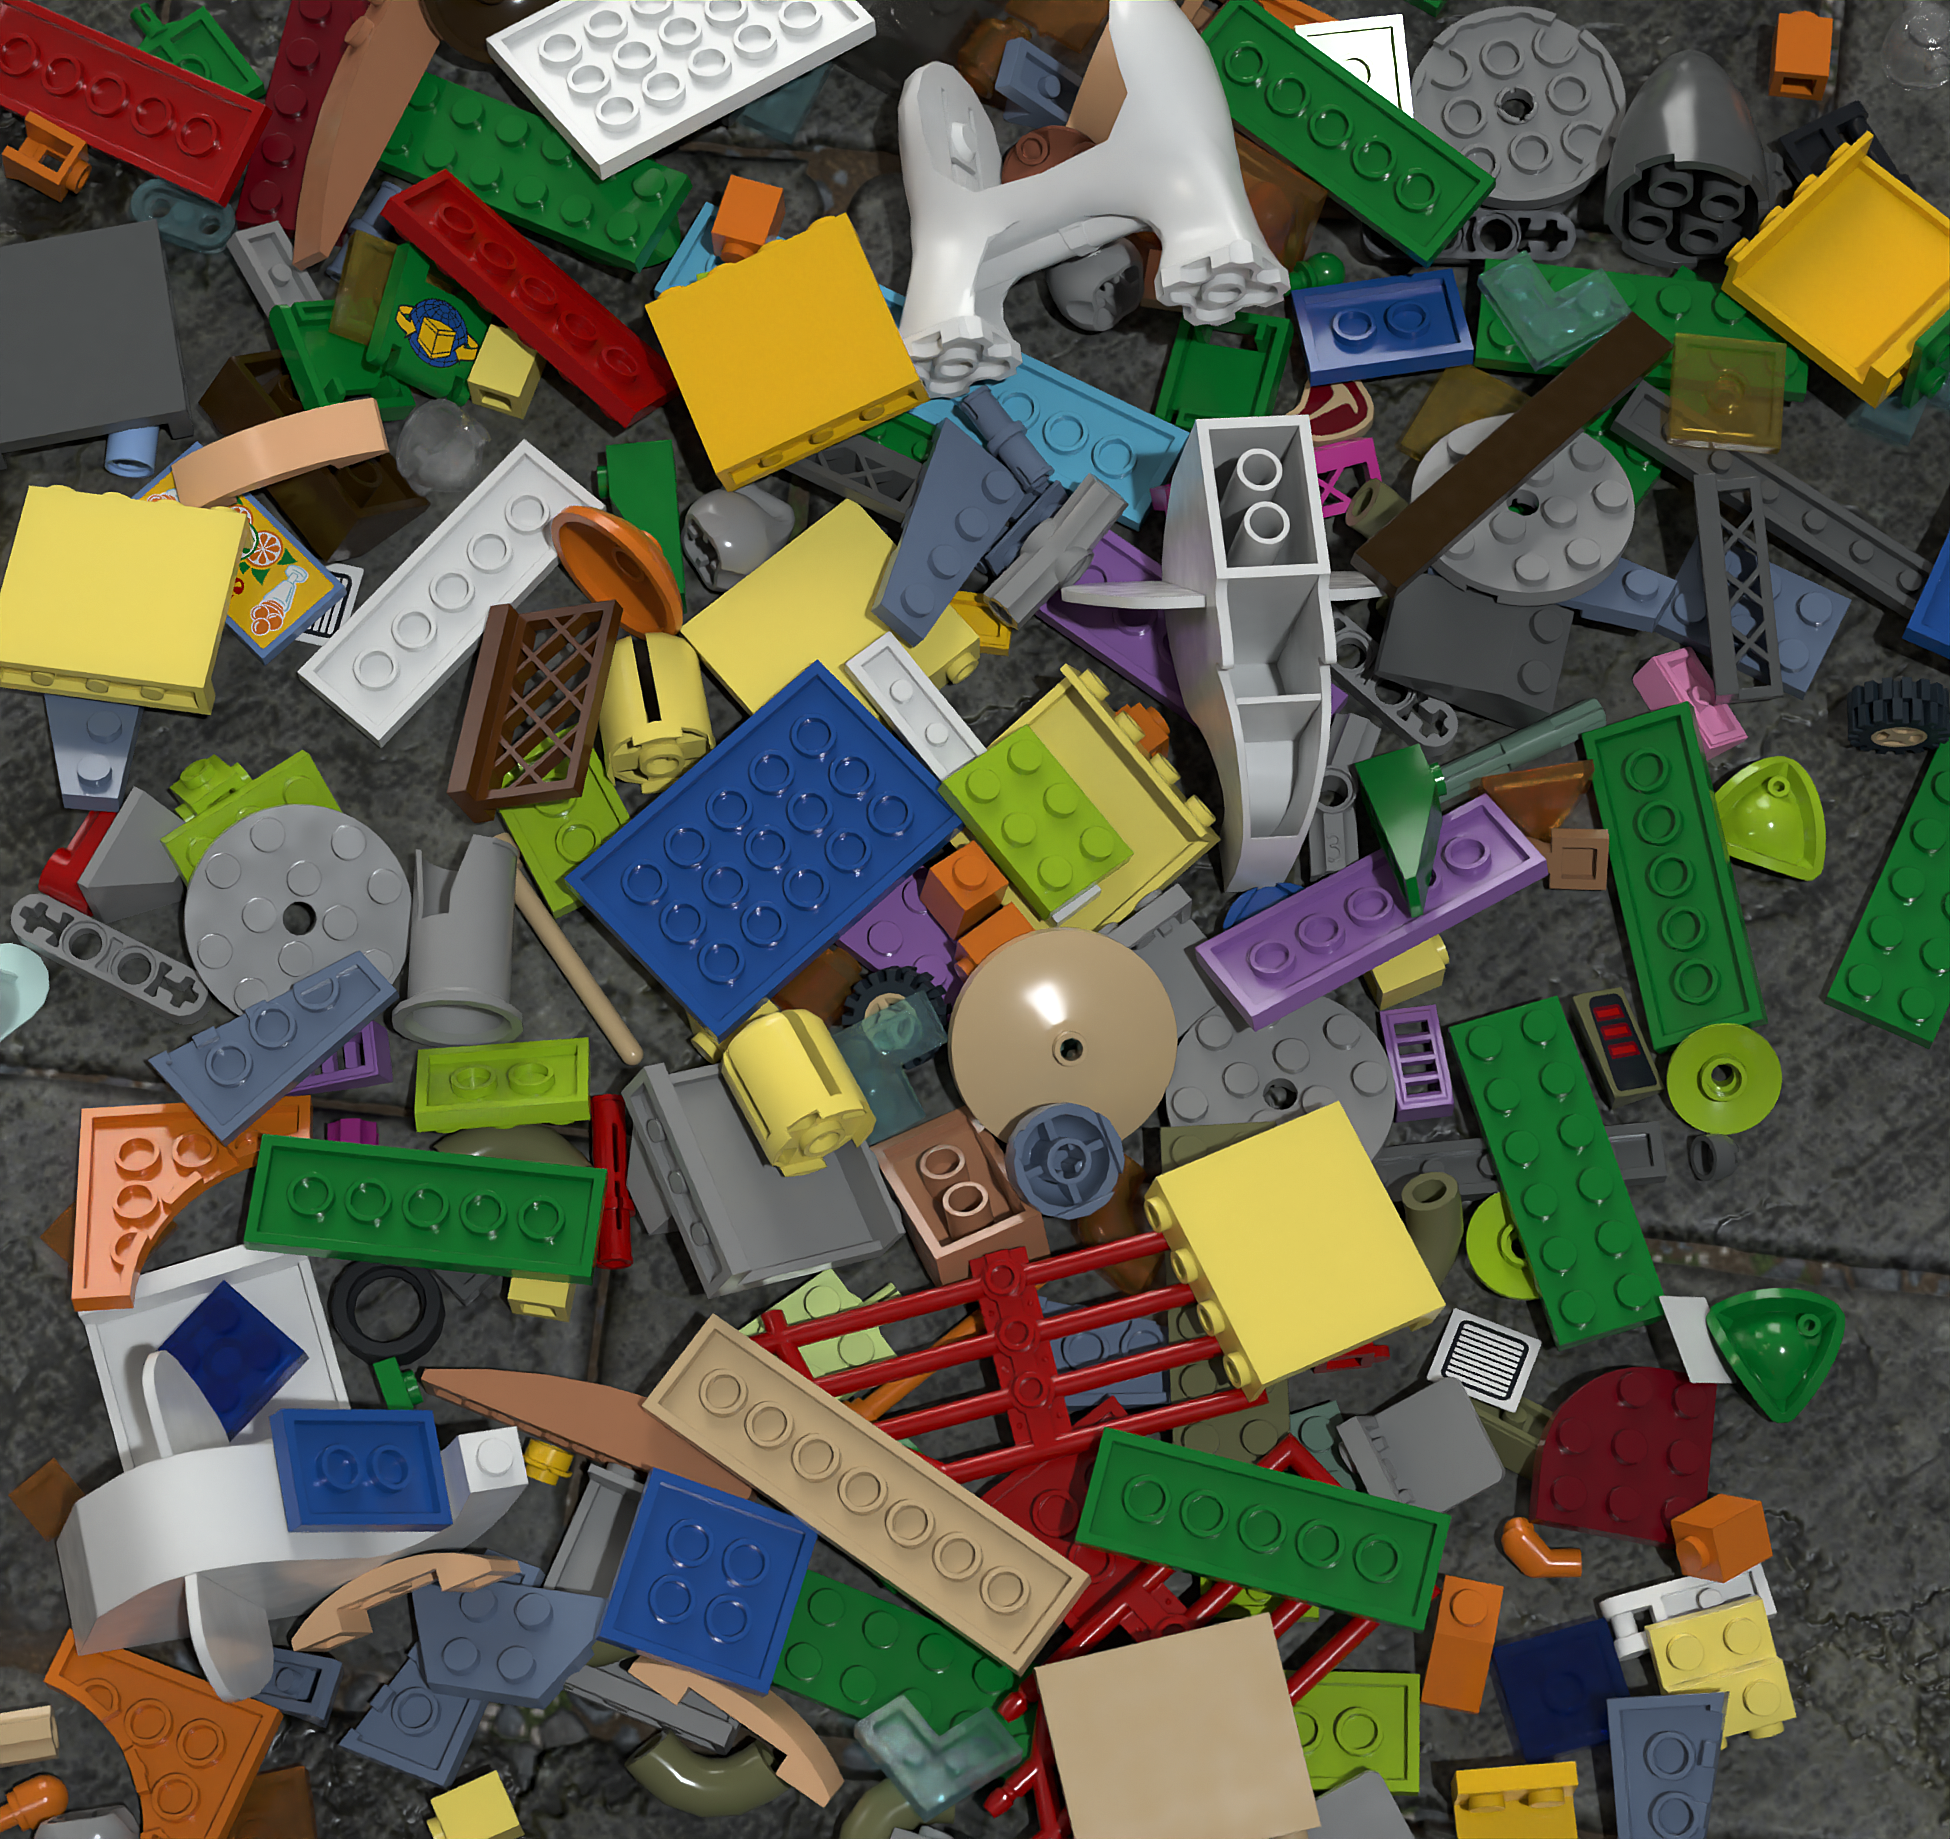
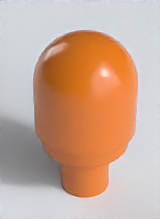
(34, 1803)

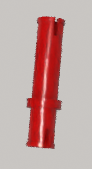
(611, 1153)

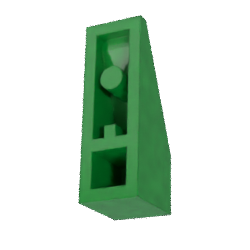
(645, 492)
(1406, 815)

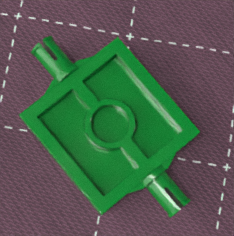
(198, 47)

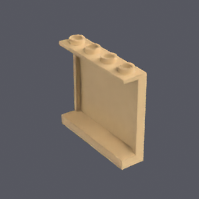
(1180, 1738)

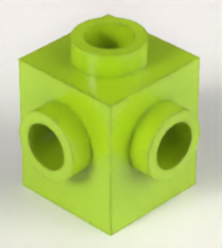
(206, 784)

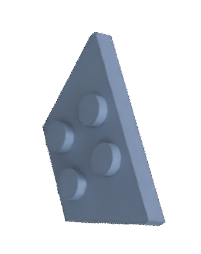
(505, 1641)

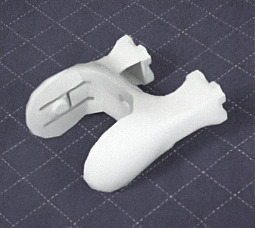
(1160, 171)

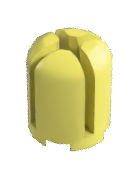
(641, 749)
(796, 1090)

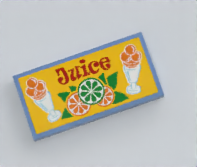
(277, 583)

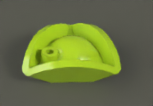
(1774, 818)

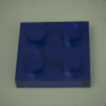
(234, 1356)
(1560, 1689)

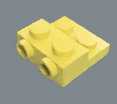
(1722, 1652)

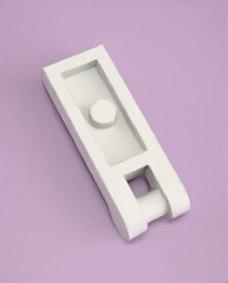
(1675, 1600)

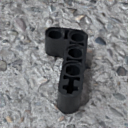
(1468, 245)

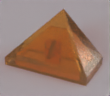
(1539, 796)

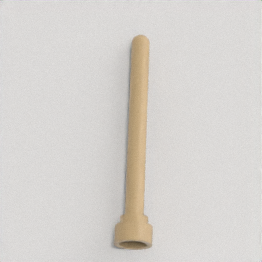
(573, 967)

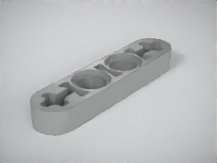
(1362, 683)
(114, 953)

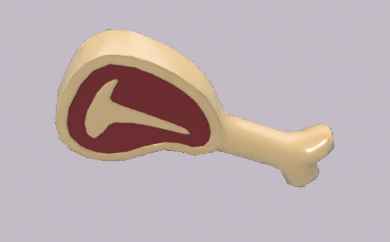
(1336, 411)

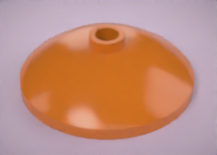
(622, 563)

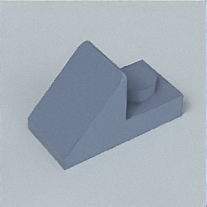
(1036, 86)
(303, 1685)

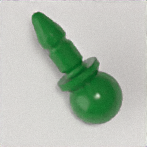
(1317, 271)

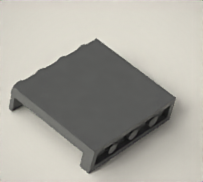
(89, 338)

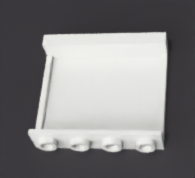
(272, 1282)

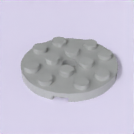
(1530, 57)
(1558, 550)
(282, 859)
(1313, 1051)

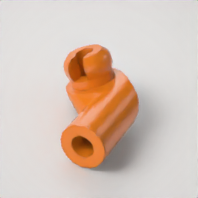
(1533, 1555)

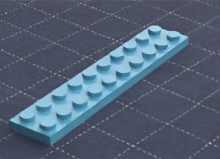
(1066, 419)

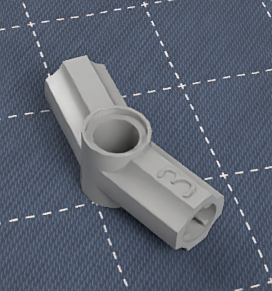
(1055, 553)
(1334, 829)

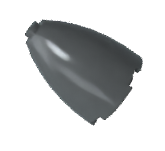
(1692, 148)

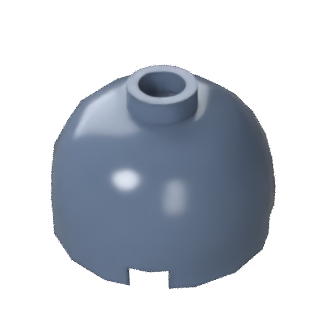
(1064, 1160)

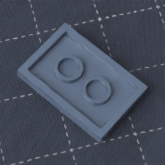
(1804, 617)

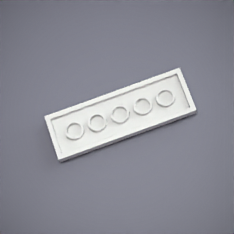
(439, 599)

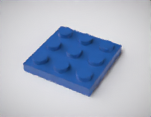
(707, 1582)

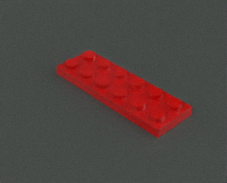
(127, 101)
(533, 297)

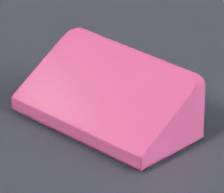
(1682, 678)

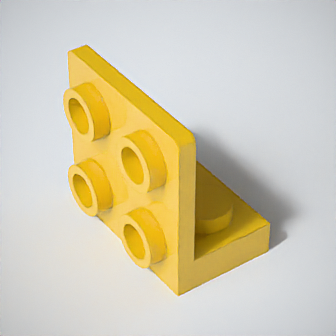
(1516, 1802)

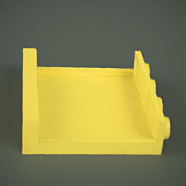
(118, 598)
(817, 605)
(1125, 786)
(1291, 1249)

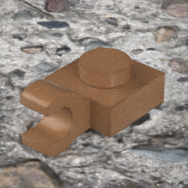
(1576, 858)

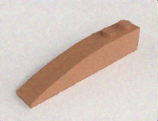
(359, 114)
(583, 1419)

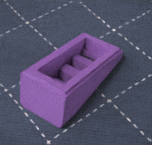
(374, 1072)
(1420, 1105)

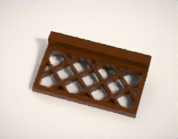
(497, 707)

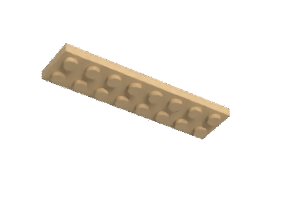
(867, 1494)

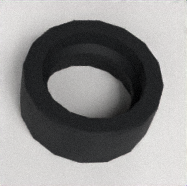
(405, 1350)

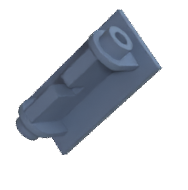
(1031, 512)

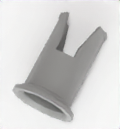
(462, 950)

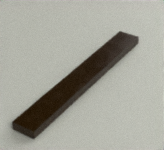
(1511, 455)

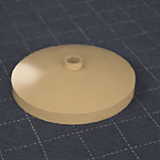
(1055, 989)

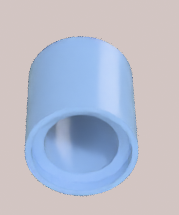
(132, 452)

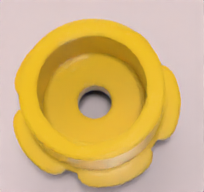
(547, 1462)

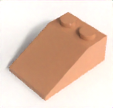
(957, 1196)

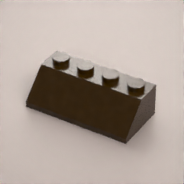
(336, 509)

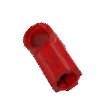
(67, 864)

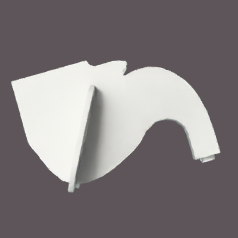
(1250, 628)
(207, 1546)

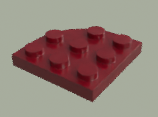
(1625, 1456)

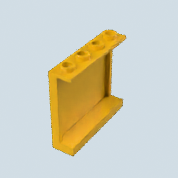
(1848, 271)
(786, 352)

